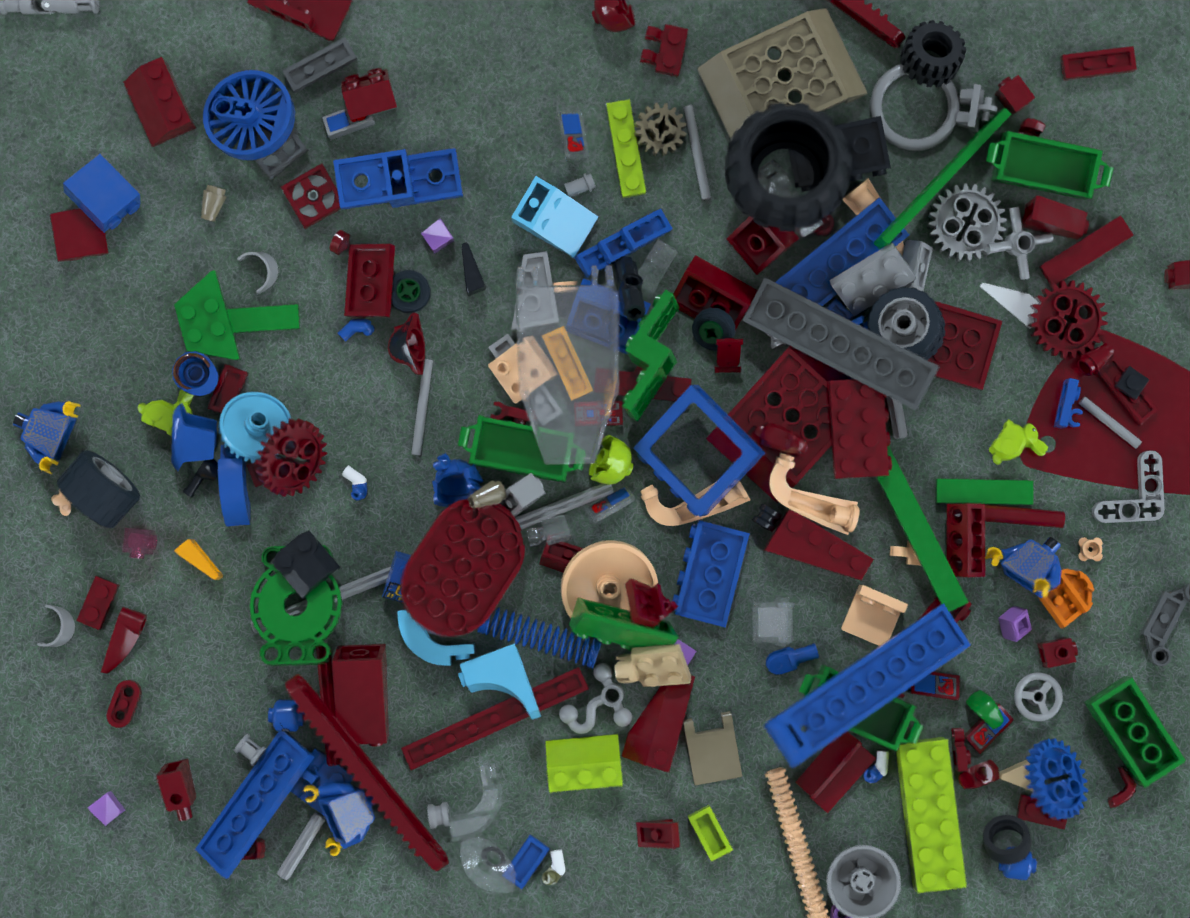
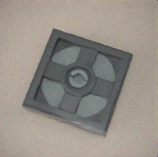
(281, 158)

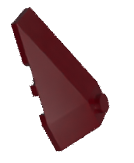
(658, 728)

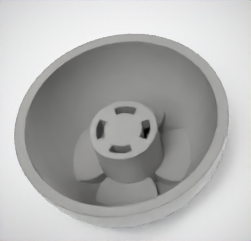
(866, 895)

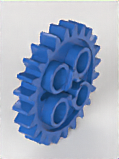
(1059, 798)

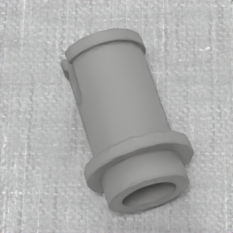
(580, 185)

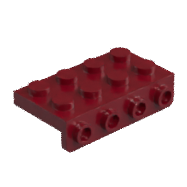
(858, 430)

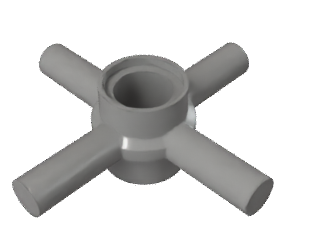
(1011, 245)

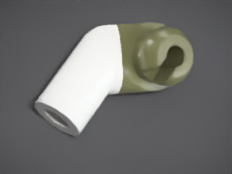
(556, 870)

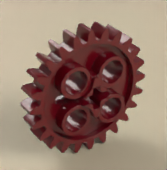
(1048, 310)
(293, 440)

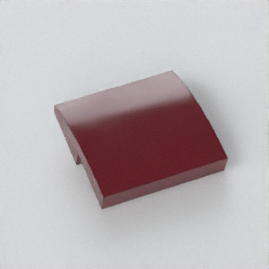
(76, 236)

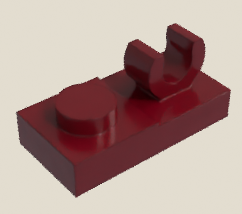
(1030, 812)

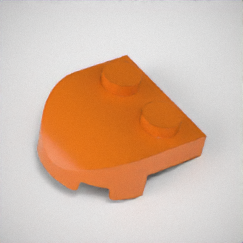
(1069, 598)

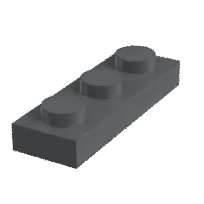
(319, 65)

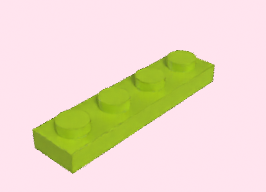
(626, 148)

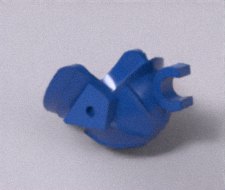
(454, 480)

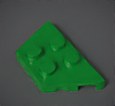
(206, 320)

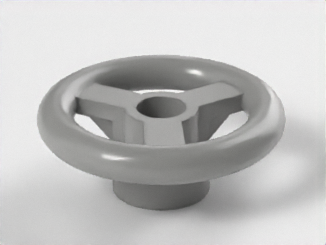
(1029, 696)

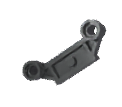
(1162, 621)

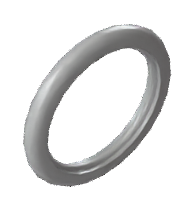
(906, 143)

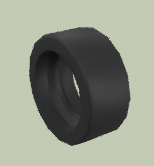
(1007, 856)

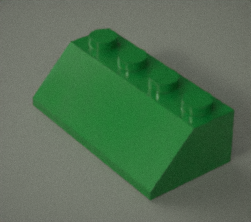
(616, 626)

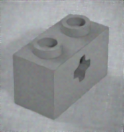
(523, 494)

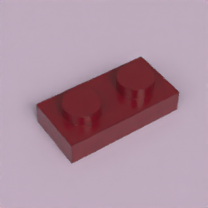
(98, 602)

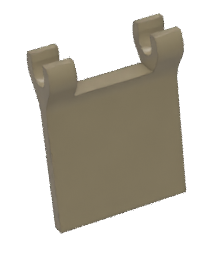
(713, 751)

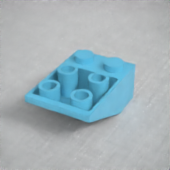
(554, 217)

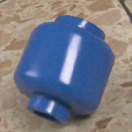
(285, 716)
(1019, 870)

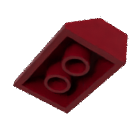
(158, 102)
(710, 287)

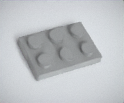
(871, 278)

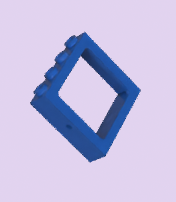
(750, 451)

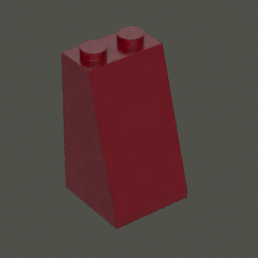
(362, 692)

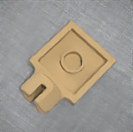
(653, 666)

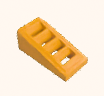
(197, 557)

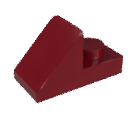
(658, 834)

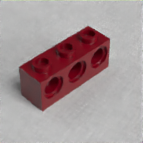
(966, 539)

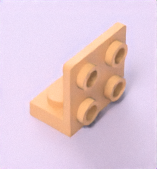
(506, 372)
(872, 615)

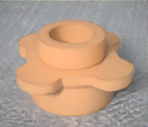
(1095, 544)

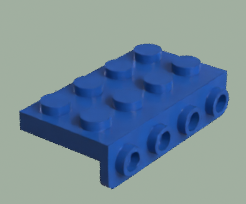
(710, 573)

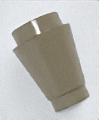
(212, 202)
(488, 495)

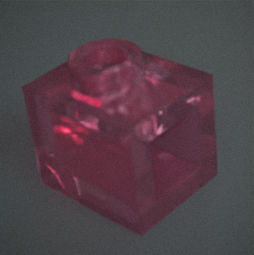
(139, 542)

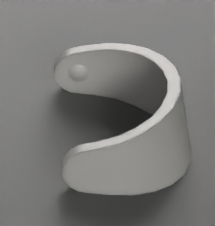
(272, 268)
(67, 627)

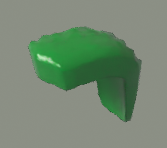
(985, 708)

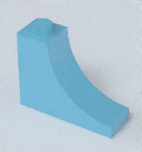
(502, 672)

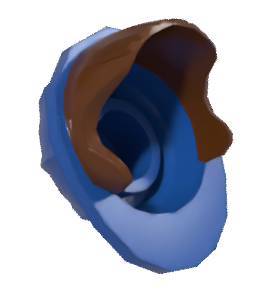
(195, 374)

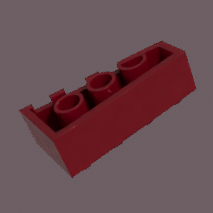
(812, 545)

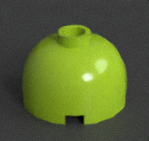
(612, 462)

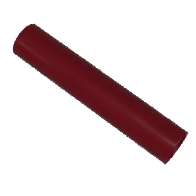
(1024, 516)

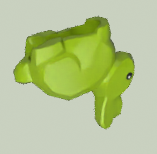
(160, 412)
(1013, 441)

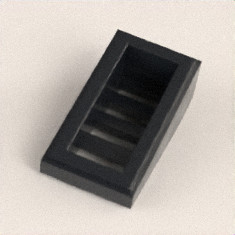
(473, 278)

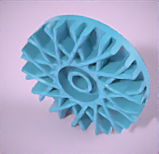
(239, 421)

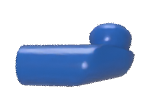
(356, 325)

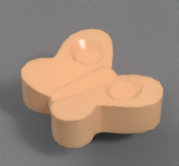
(62, 503)

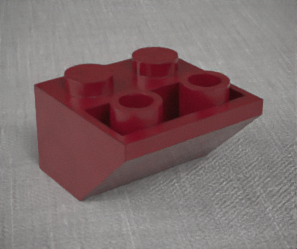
(368, 93)

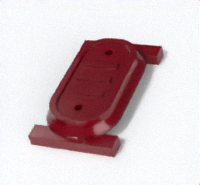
(728, 355)

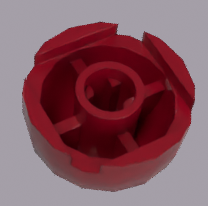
(613, 15)

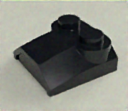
(305, 563)

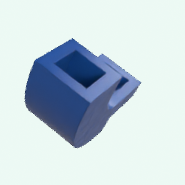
(233, 488)

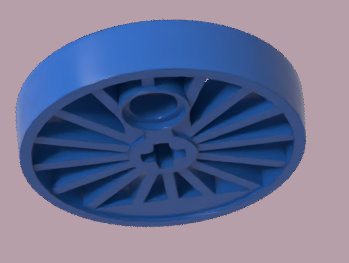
(249, 114)

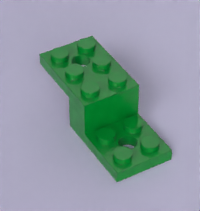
(650, 355)

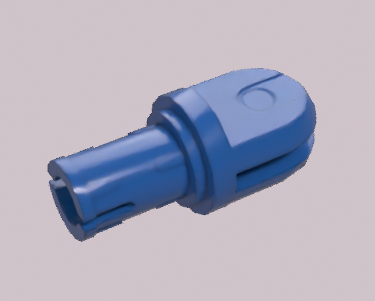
(788, 659)

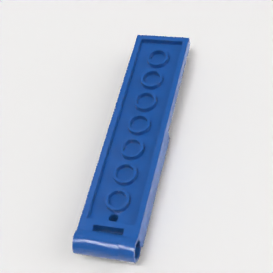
(866, 685)

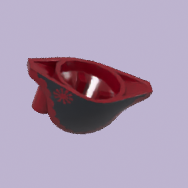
(408, 344)

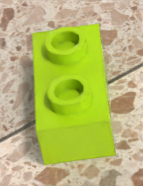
(710, 833)

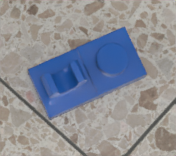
(1069, 394)

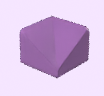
(437, 236)
(1015, 623)
(106, 808)

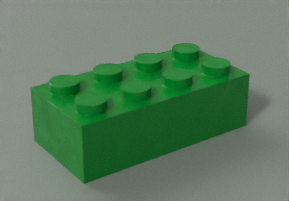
(1135, 731)

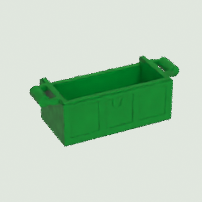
(1047, 165)
(510, 449)
(884, 725)

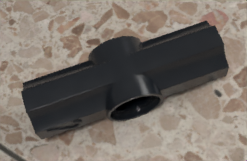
(629, 288)

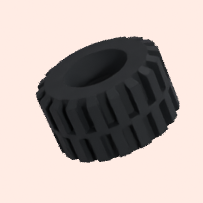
(935, 38)

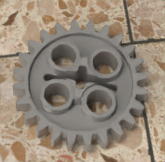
(947, 212)

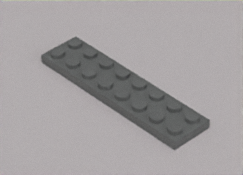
(841, 343)

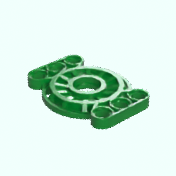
(294, 630)

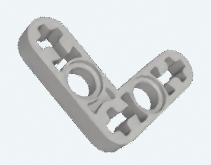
(1145, 497)

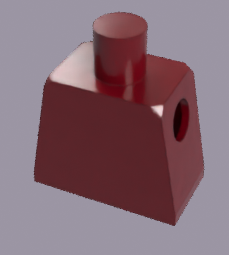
(177, 788)

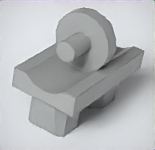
(974, 98)

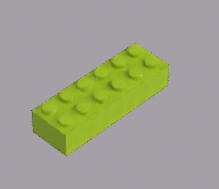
(930, 815)

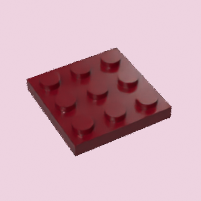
(966, 346)

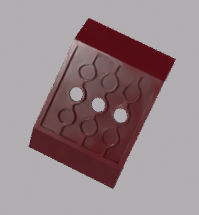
(802, 387)

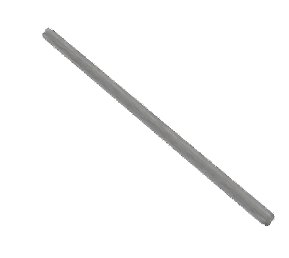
(524, 521)

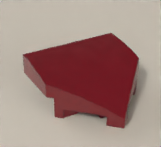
(647, 604)

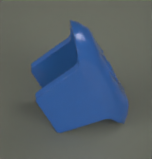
(192, 437)

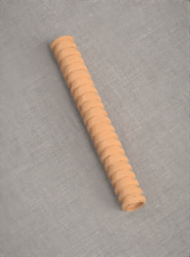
(796, 843)

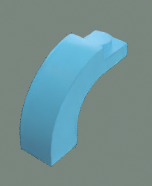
(426, 648)

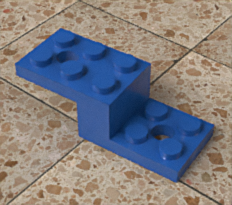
(397, 178)

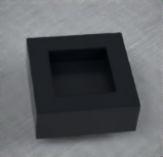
(1131, 383)

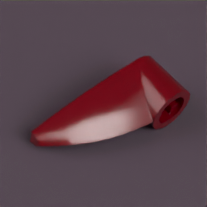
(124, 636)

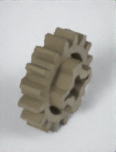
(650, 127)

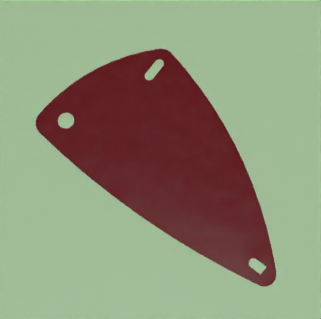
(1095, 450)

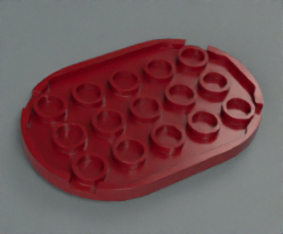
(462, 568)

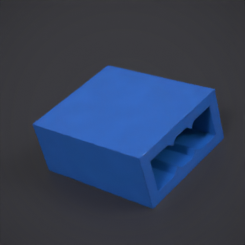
(102, 193)

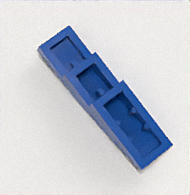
(624, 242)

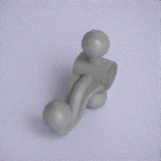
(622, 716)

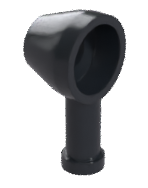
(208, 471)

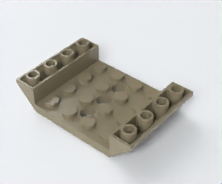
(810, 50)

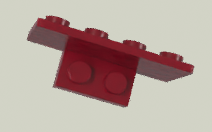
(316, 16)

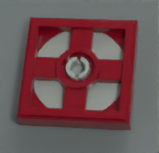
(312, 196)

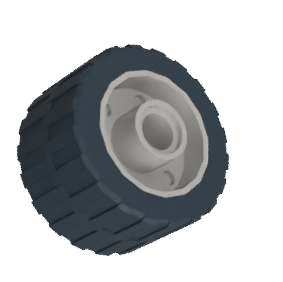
(910, 307)
(98, 489)

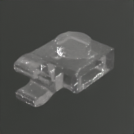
(552, 530)

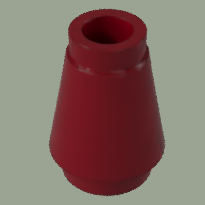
(1094, 360)

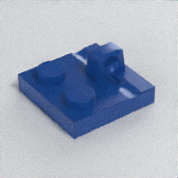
(319, 774)

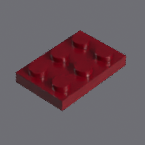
(369, 280)

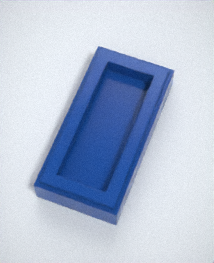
(528, 860)

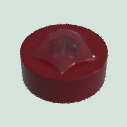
(340, 242)

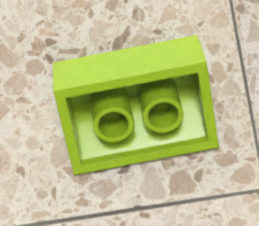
(583, 763)

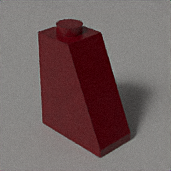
(1054, 218)

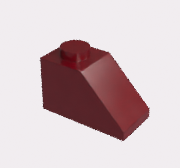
(1178, 275)

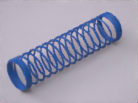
(592, 653)

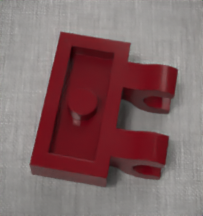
(671, 49)

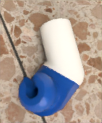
(359, 483)
(879, 769)

